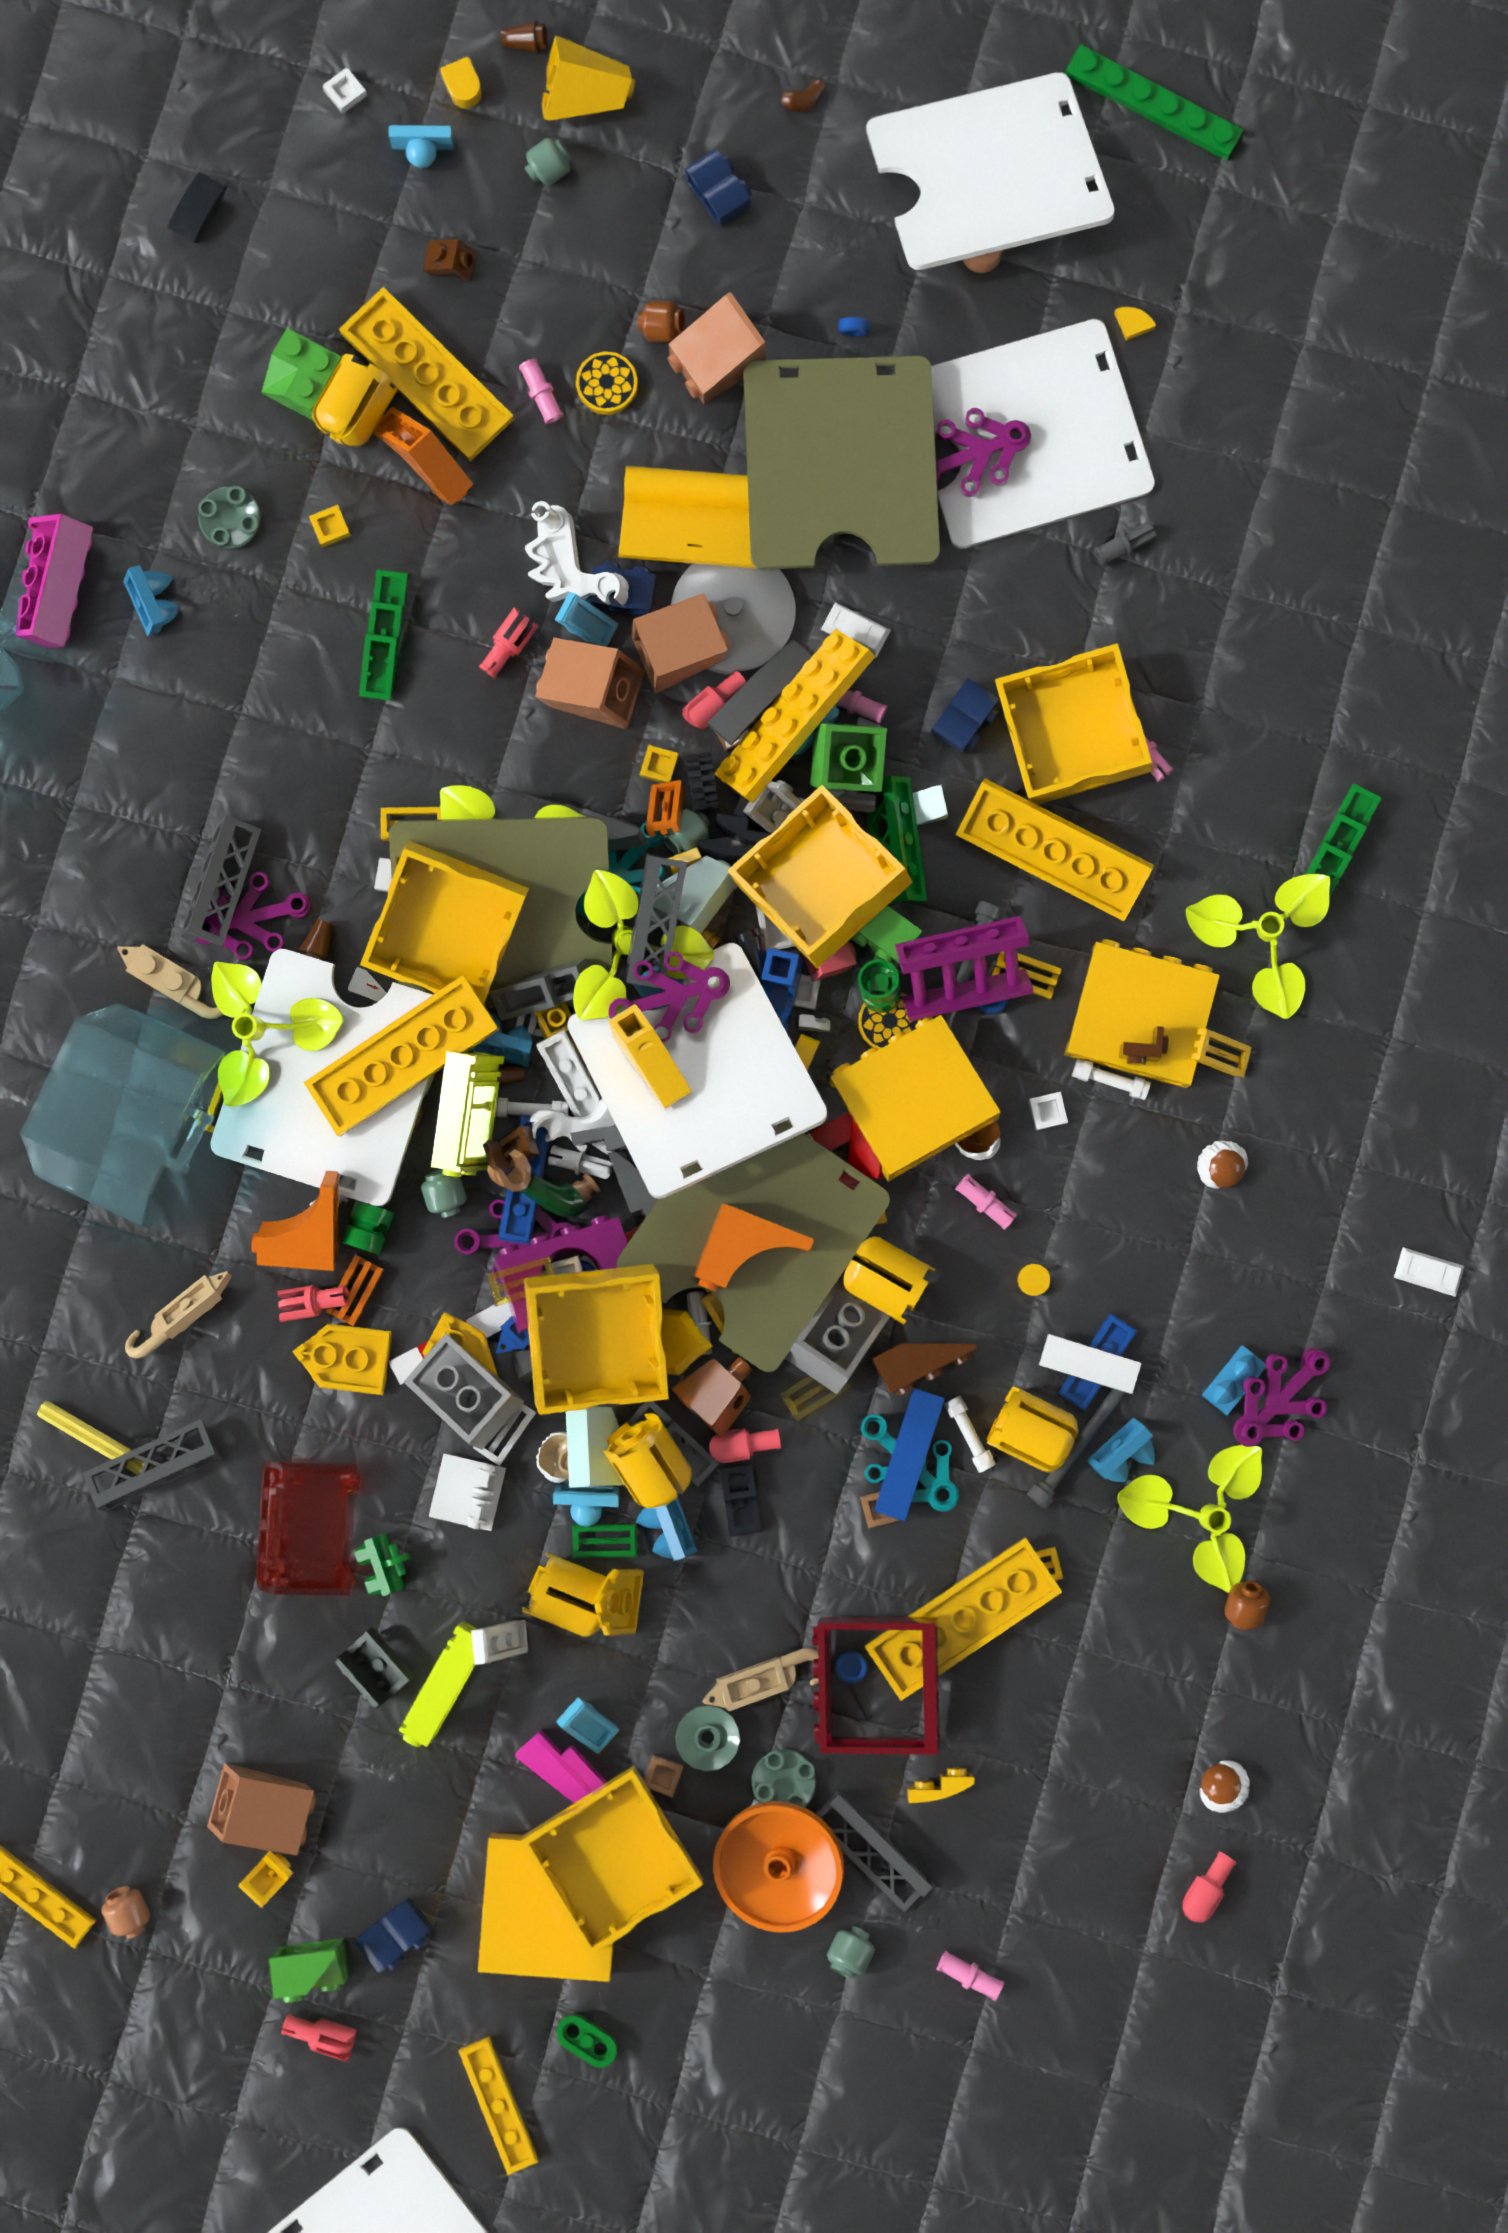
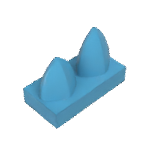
(142, 588)
(515, 1045)
(1228, 1385)
(1130, 1441)
(677, 1539)

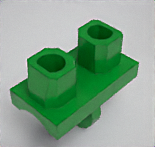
(386, 1564)

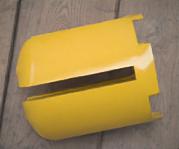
(353, 402)
(893, 1264)
(1033, 1431)
(648, 1462)
(558, 1608)

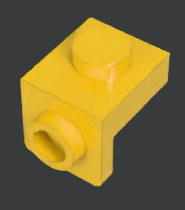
(266, 1878)

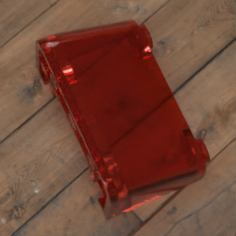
(304, 1528)

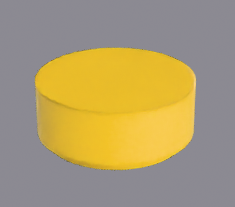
(1033, 1280)

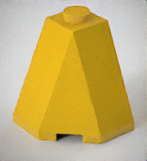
(583, 82)

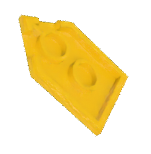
(466, 1335)
(681, 1340)
(347, 1358)
(619, 1601)

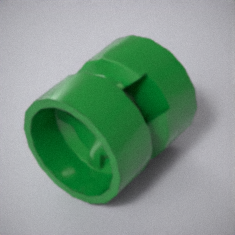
(879, 985)
(367, 1227)

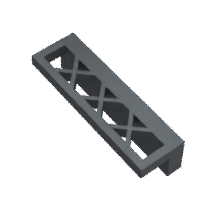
(209, 876)
(645, 911)
(154, 1478)
(883, 1848)

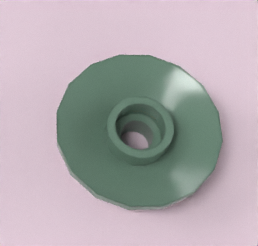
(699, 1753)

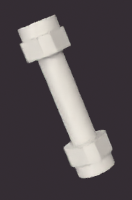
(1138, 1087)
(505, 1107)
(982, 1458)

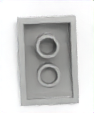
(836, 1337)
(463, 1392)

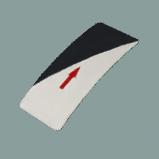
(369, 984)

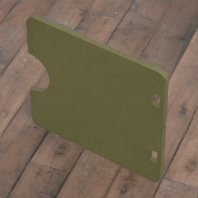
(841, 458)
(545, 855)
(780, 1287)

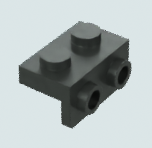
(374, 1668)

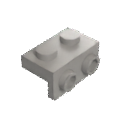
(773, 805)

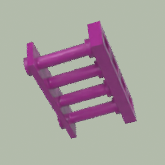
(959, 946)

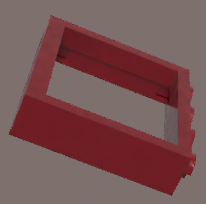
(823, 1698)

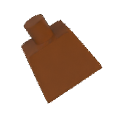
(716, 1393)

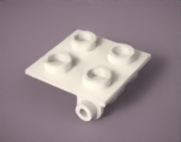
(467, 1492)

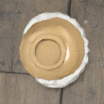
(553, 1457)

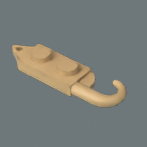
(167, 979)
(180, 1313)
(759, 1680)

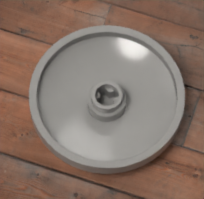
(752, 608)

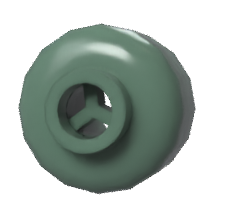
(548, 161)
(692, 831)
(443, 1193)
(851, 1952)

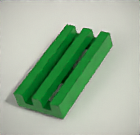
(632, 1540)

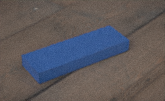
(1112, 1338)

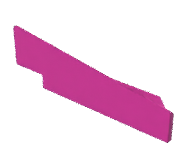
(565, 1771)

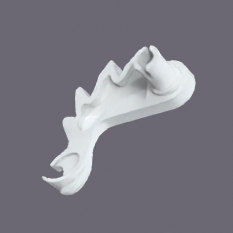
(559, 560)
(560, 1124)

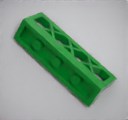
(901, 835)

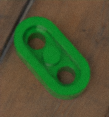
(584, 2042)

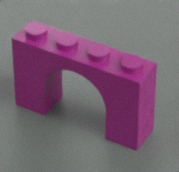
(600, 1243)

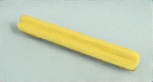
(87, 1434)

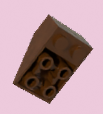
(911, 1361)

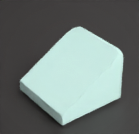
(930, 805)

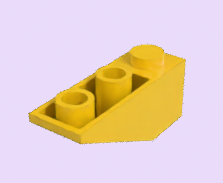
(649, 1056)

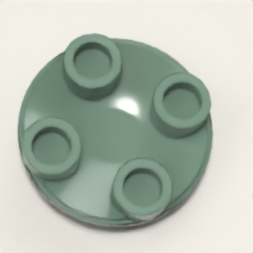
(229, 517)
(784, 1778)

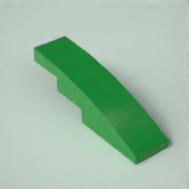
(384, 634)
(1344, 834)

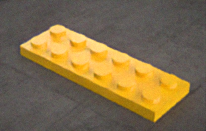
(426, 374)
(794, 715)
(1054, 849)
(400, 1056)
(967, 1616)

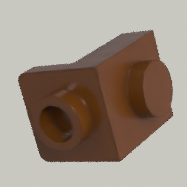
(449, 257)
(1140, 1053)
(520, 1140)

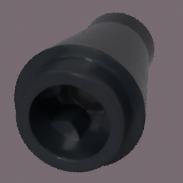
(754, 948)

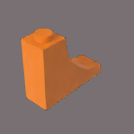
(424, 454)
(737, 1238)
(306, 1239)

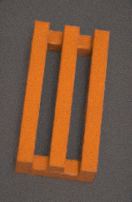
(677, 807)
(378, 1271)

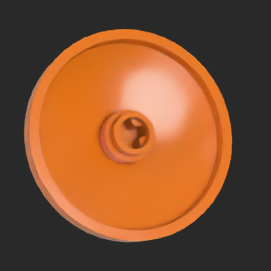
(778, 1866)

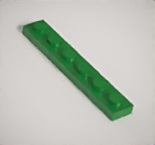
(1153, 102)

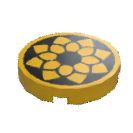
(606, 383)
(880, 1027)

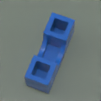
(781, 982)

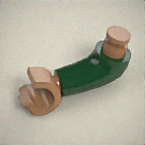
(561, 1200)

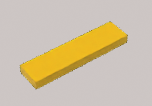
(43, 1900)
(498, 2105)

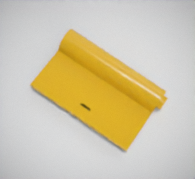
(685, 517)

